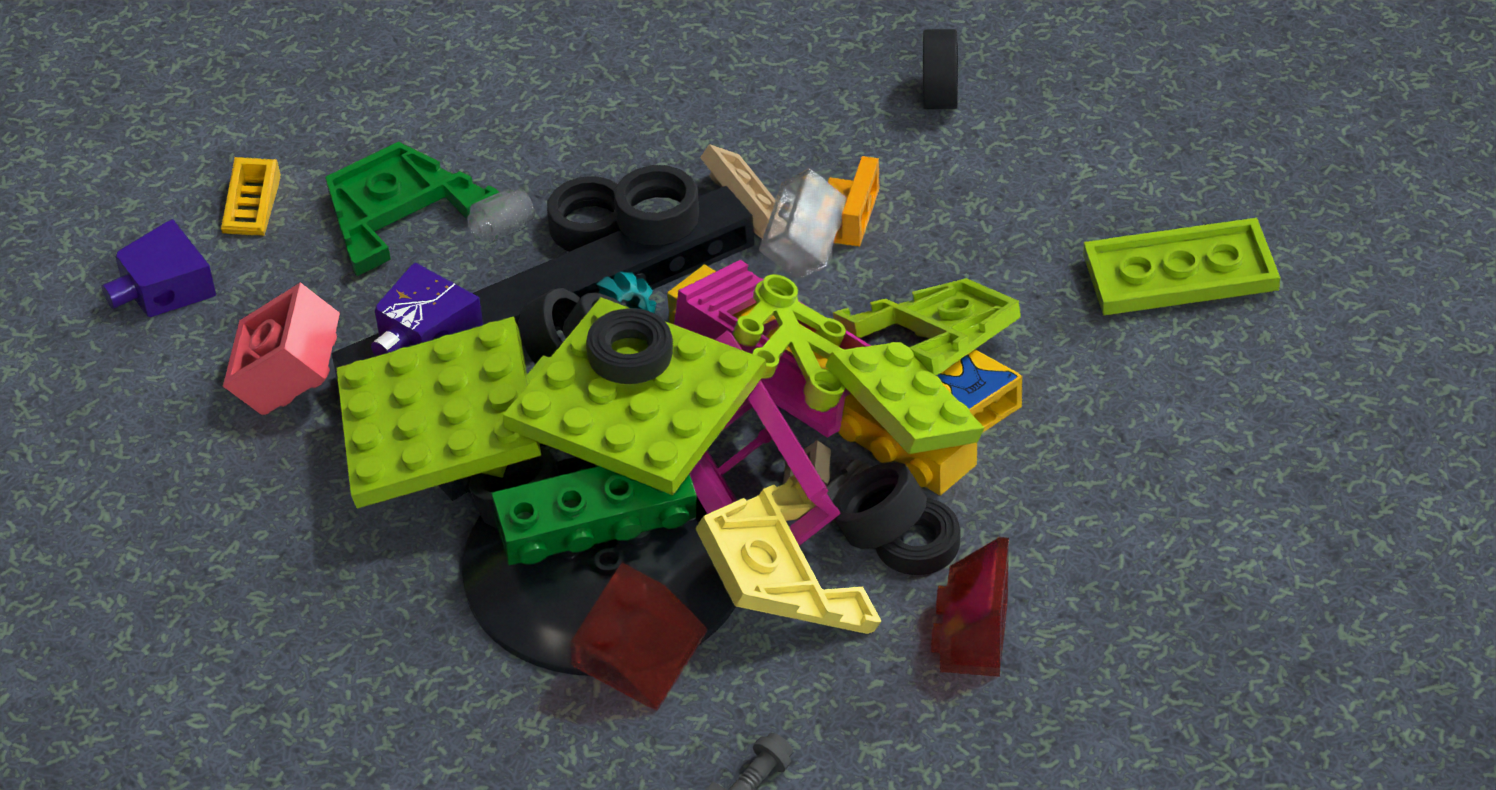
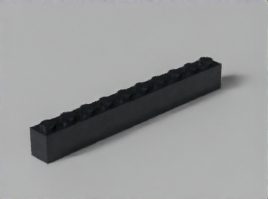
(721, 231)

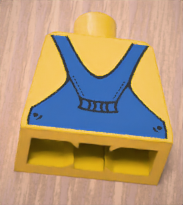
(984, 387)

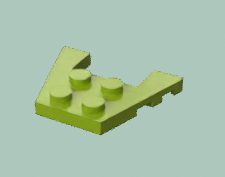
(951, 315)

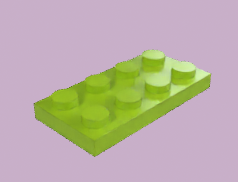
(1181, 266)

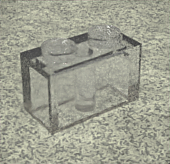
(803, 224)

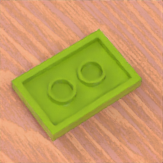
(905, 397)

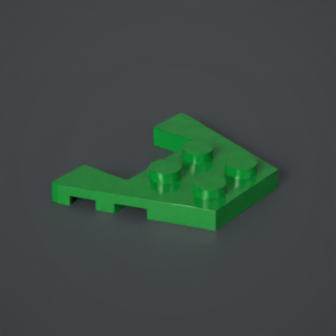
(387, 189)

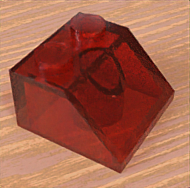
(974, 612)
(637, 637)

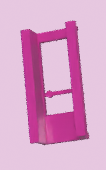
(708, 310)
(714, 490)

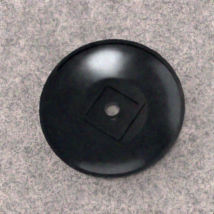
(543, 604)

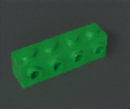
(584, 510)

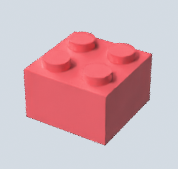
(282, 350)

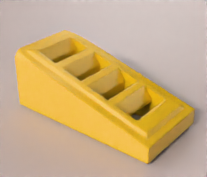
(251, 171)

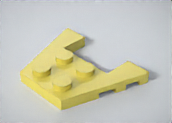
(767, 568)

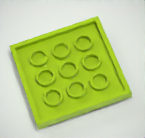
(433, 412)
(639, 429)

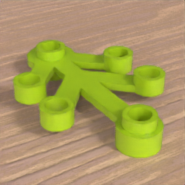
(779, 298)

